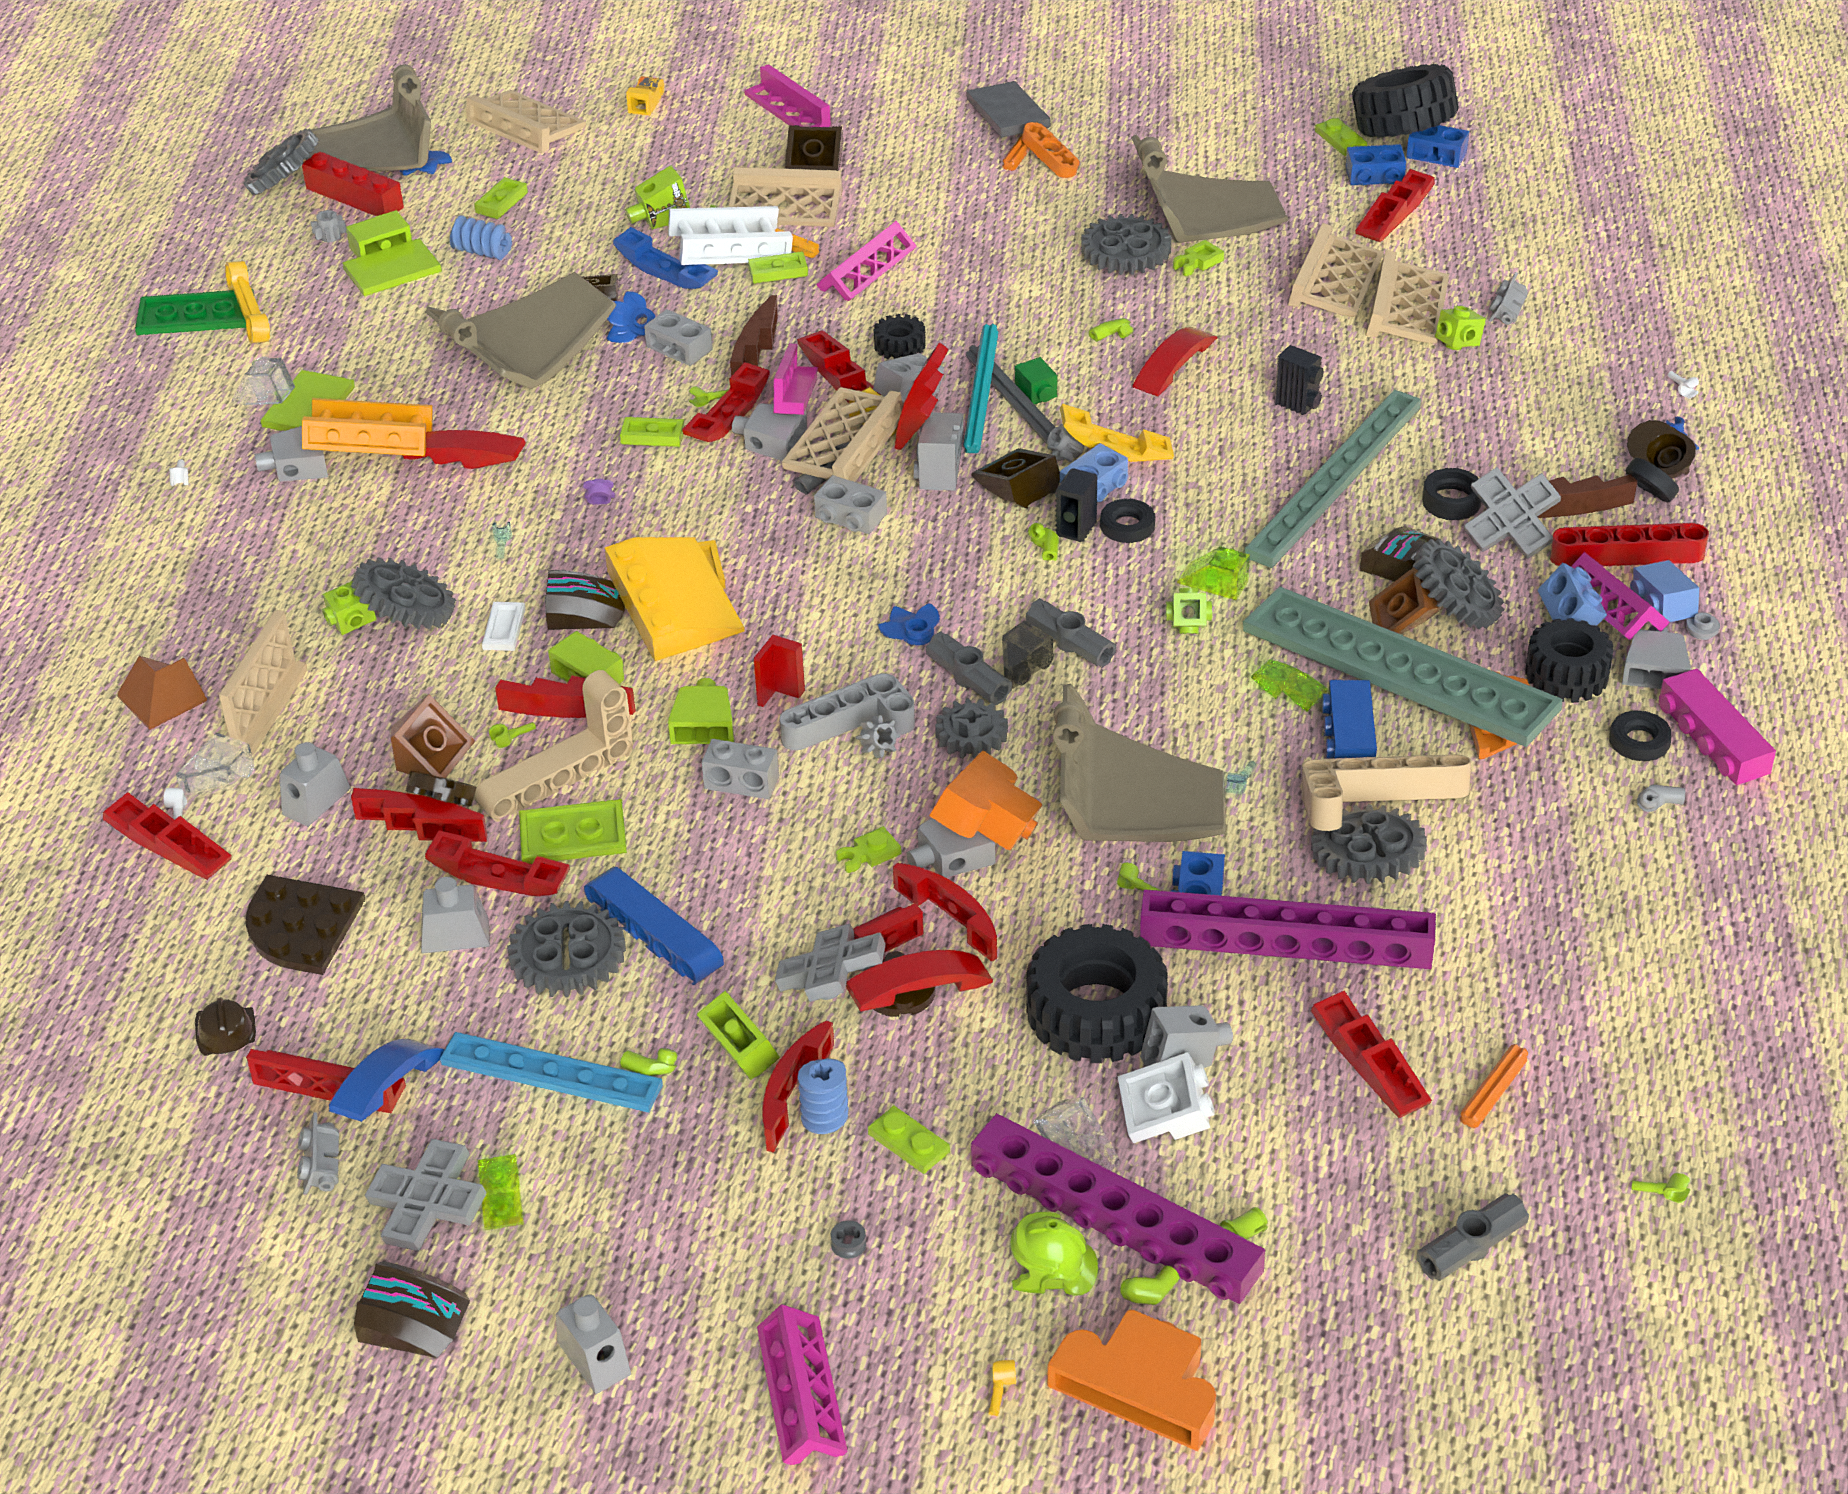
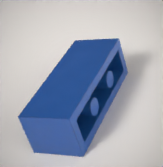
(1349, 720)

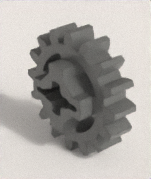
(971, 728)

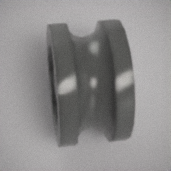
(839, 1234)

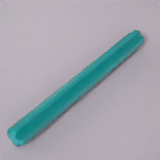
(981, 389)

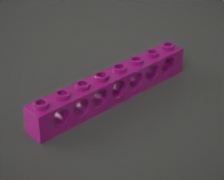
(1288, 929)
(1118, 1209)

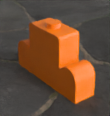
(987, 802)
(1139, 1377)

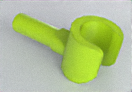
(702, 397)
(504, 737)
(1129, 878)
(1674, 1190)

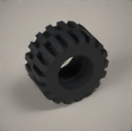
(1569, 659)

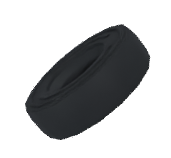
(1653, 479)
(1127, 508)
(1636, 749)

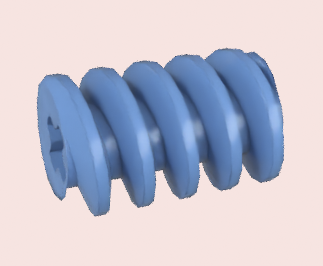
(480, 237)
(823, 1095)

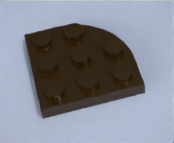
(300, 922)

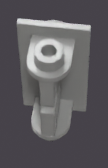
(1508, 301)
(313, 1167)

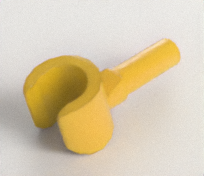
(1003, 1374)

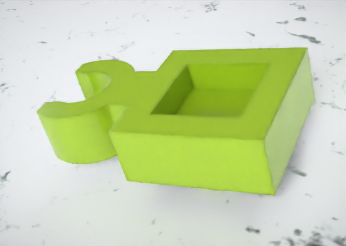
(1201, 256)
(871, 847)

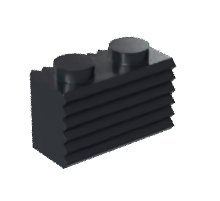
(1298, 380)
(1076, 505)

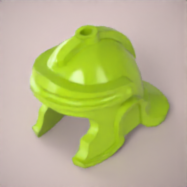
(1052, 1255)

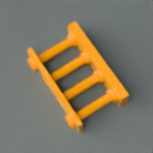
(367, 427)

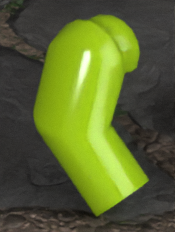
(1108, 328)
(1045, 539)
(648, 1066)
(1149, 1290)

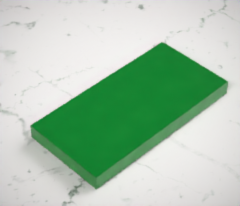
(189, 313)

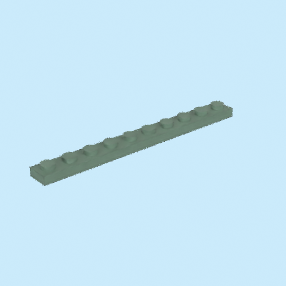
(1332, 479)

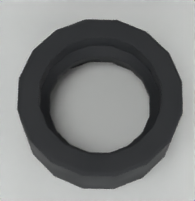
(1446, 507)

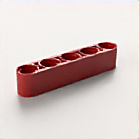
(1630, 544)

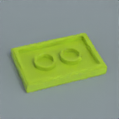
(392, 267)
(299, 401)
(573, 831)

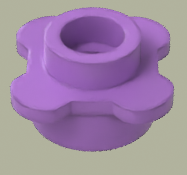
(599, 491)

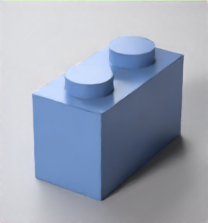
(1666, 590)

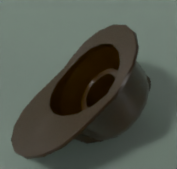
(1662, 447)
(224, 1027)

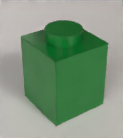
(1036, 380)

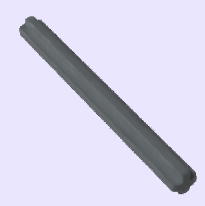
(1016, 398)

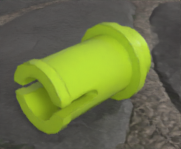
(1247, 1224)

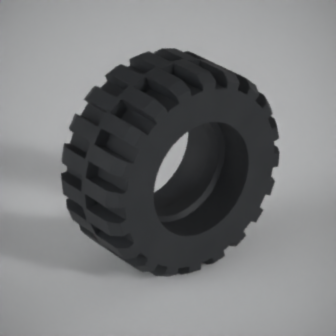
(1405, 100)
(1089, 958)

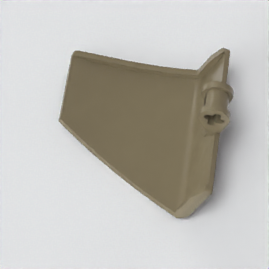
(387, 139)
(1206, 206)
(534, 334)
(1129, 789)

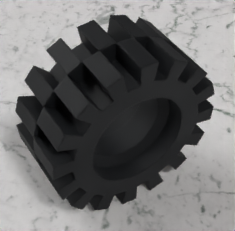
(899, 336)

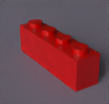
(352, 185)

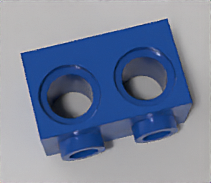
(1439, 145)
(1375, 164)
(1199, 873)

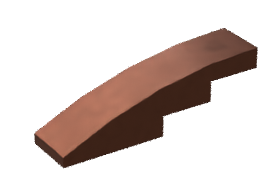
(756, 335)
(1591, 495)

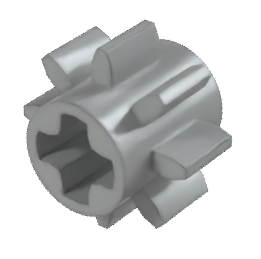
(328, 226)
(1063, 444)
(886, 737)

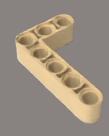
(569, 760)
(1340, 780)

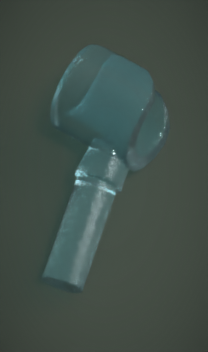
(501, 536)
(1238, 782)

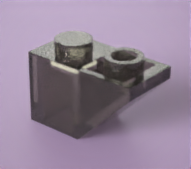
(1025, 652)

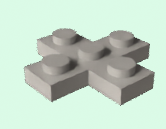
(1512, 513)
(833, 957)
(425, 1194)

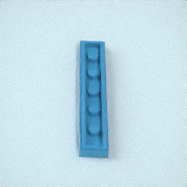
(552, 1072)

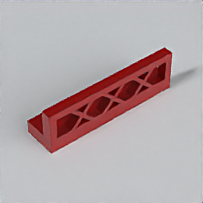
(308, 1076)

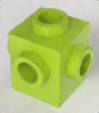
(1460, 327)
(1197, 601)
(345, 609)

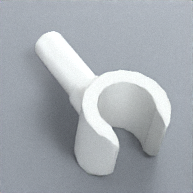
(1685, 386)
(179, 474)
(174, 799)

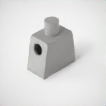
(770, 432)
(290, 458)
(1655, 657)
(311, 784)
(949, 851)
(453, 918)
(1183, 1030)
(582, 1332)

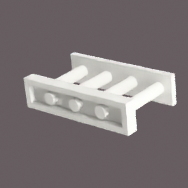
(727, 234)

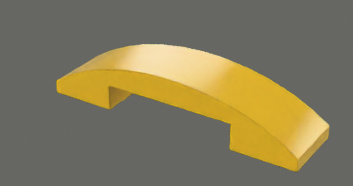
(1144, 448)

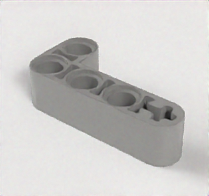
(845, 711)

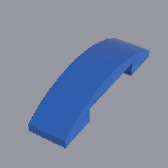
(639, 251)
(364, 1087)

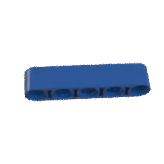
(655, 924)

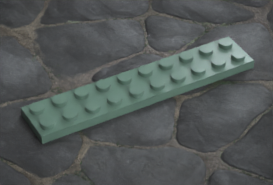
(1404, 666)

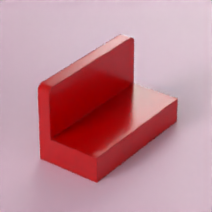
(779, 669)
(895, 926)

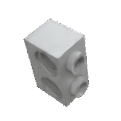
(678, 337)
(900, 375)
(850, 504)
(740, 769)

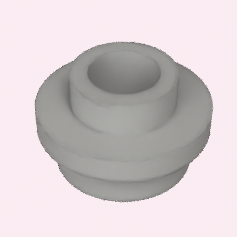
(1703, 626)

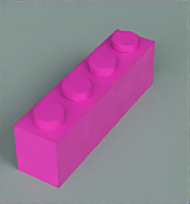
(1716, 727)

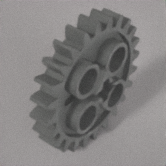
(281, 161)
(1126, 244)
(1458, 584)
(403, 593)
(1370, 845)
(539, 947)

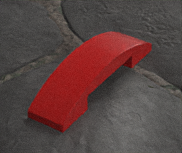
(1170, 357)
(744, 391)
(480, 868)
(923, 885)
(913, 972)
(812, 1046)

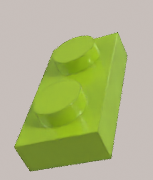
(1339, 135)
(501, 198)
(778, 267)
(652, 431)
(908, 1139)

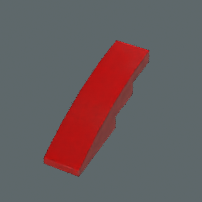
(1395, 205)
(833, 362)
(920, 400)
(471, 447)
(548, 698)
(418, 814)
(167, 837)
(1370, 1055)

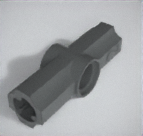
(1071, 632)
(969, 668)
(1472, 1236)

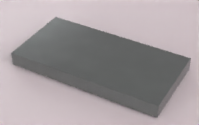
(1007, 108)

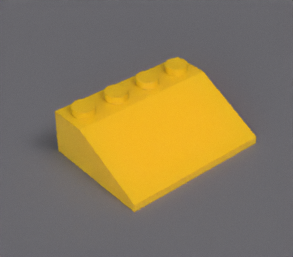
(671, 594)

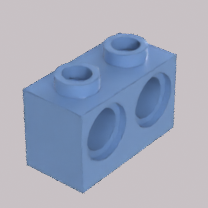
(1106, 464)
(1571, 595)

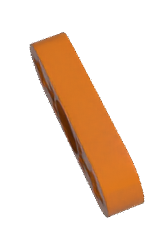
(1039, 139)

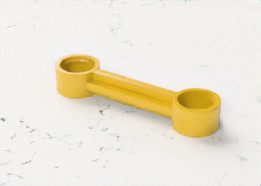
(256, 322)

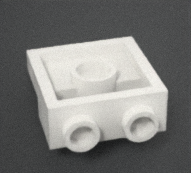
(1166, 1099)

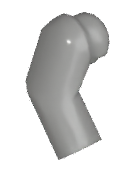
(1658, 795)

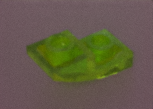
(1300, 687)
(503, 1199)

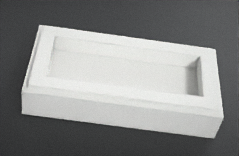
(503, 626)

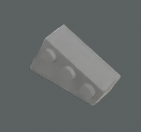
(939, 451)

